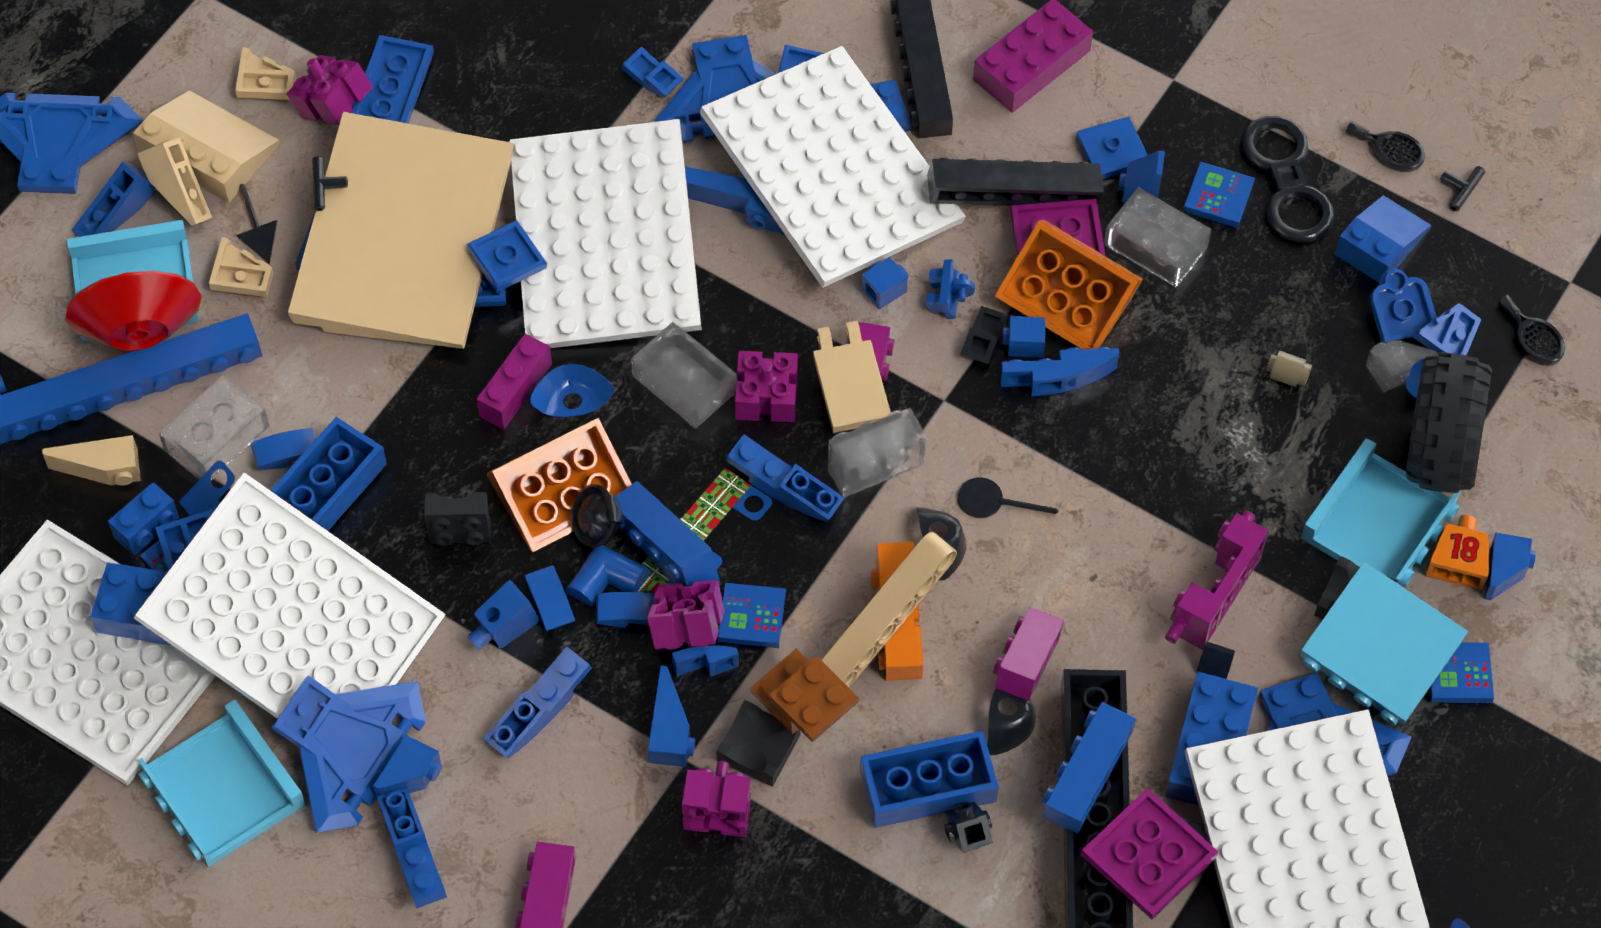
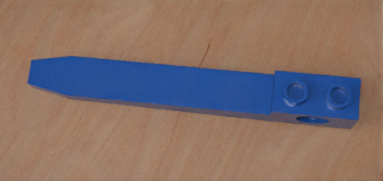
(729, 193)

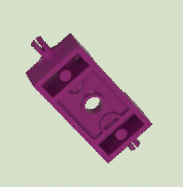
(1201, 611)

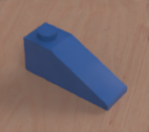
(116, 202)
(670, 729)

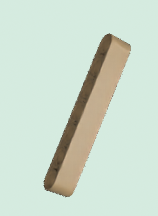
(890, 607)

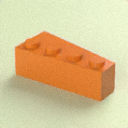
(903, 651)

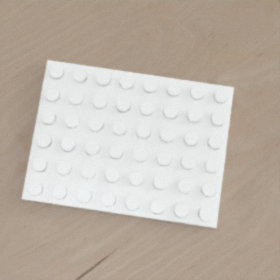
(830, 165)
(613, 232)
(282, 599)
(81, 687)
(1306, 828)

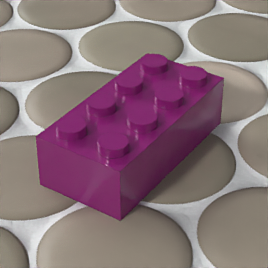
(1032, 55)

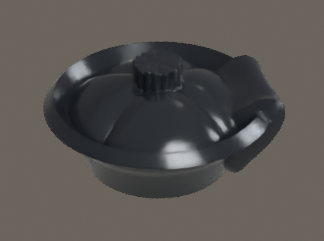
(595, 516)

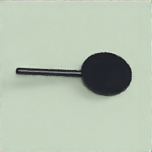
(984, 498)

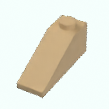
(174, 178)
(102, 461)

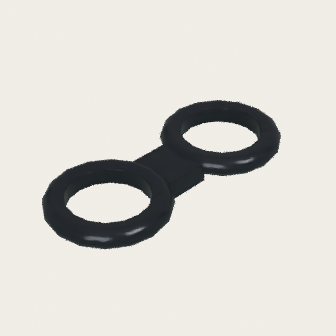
(1287, 179)

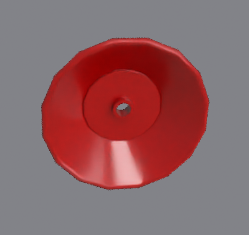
(133, 309)

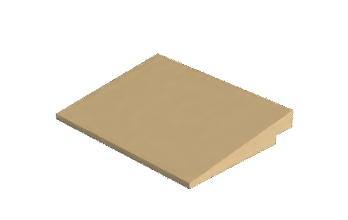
(395, 241)

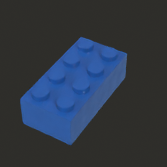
(331, 473)
(121, 597)
(1215, 713)
(928, 778)

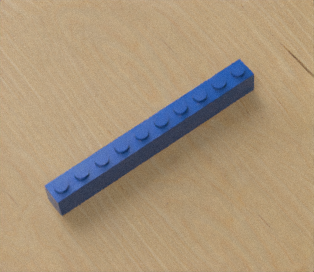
(127, 377)

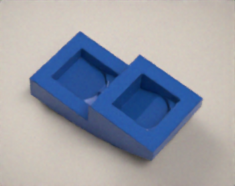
(651, 74)
(280, 448)
(549, 598)
(623, 608)
(715, 658)

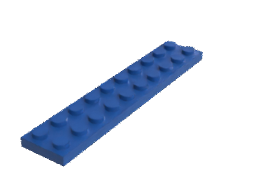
(396, 78)

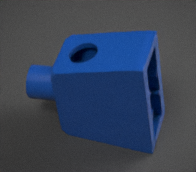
(503, 617)

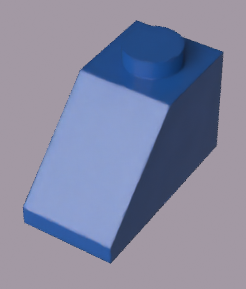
(1142, 173)
(1508, 563)
(410, 766)

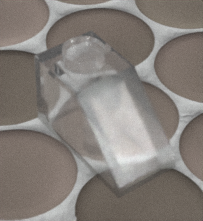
(1393, 361)

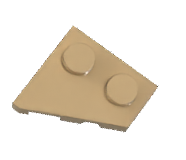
(262, 78)
(239, 272)

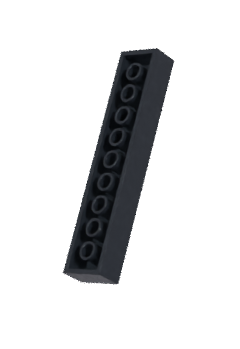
(1089, 896)

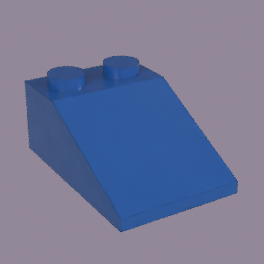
(1380, 237)

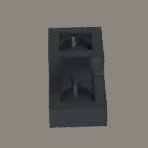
(984, 335)

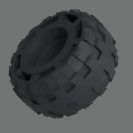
(1448, 422)

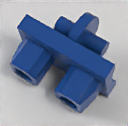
(953, 286)

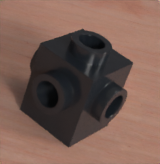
(968, 826)

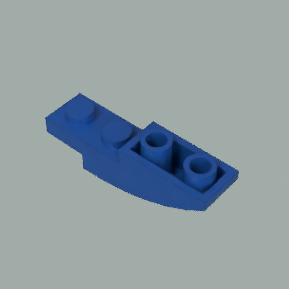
(1072, 370)
(784, 483)
(538, 706)
(411, 847)

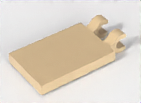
(850, 380)

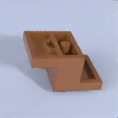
(804, 695)

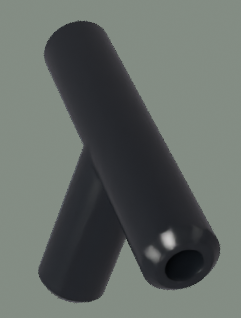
(321, 183)
(1465, 187)

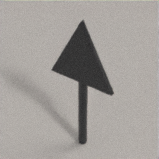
(261, 237)

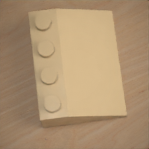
(217, 143)

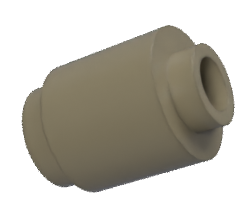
(1289, 369)

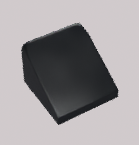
(1216, 660)

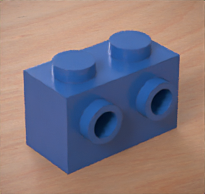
(137, 521)

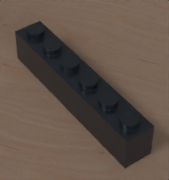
(922, 67)
(1012, 182)

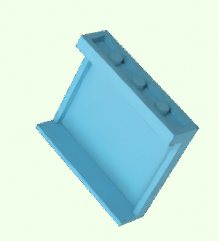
(137, 249)
(1379, 517)
(1382, 644)
(222, 786)

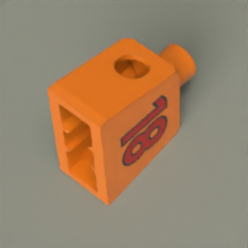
(1461, 555)

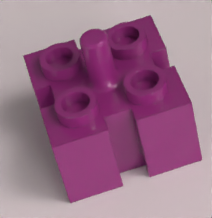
(329, 89)
(766, 386)
(686, 615)
(717, 801)

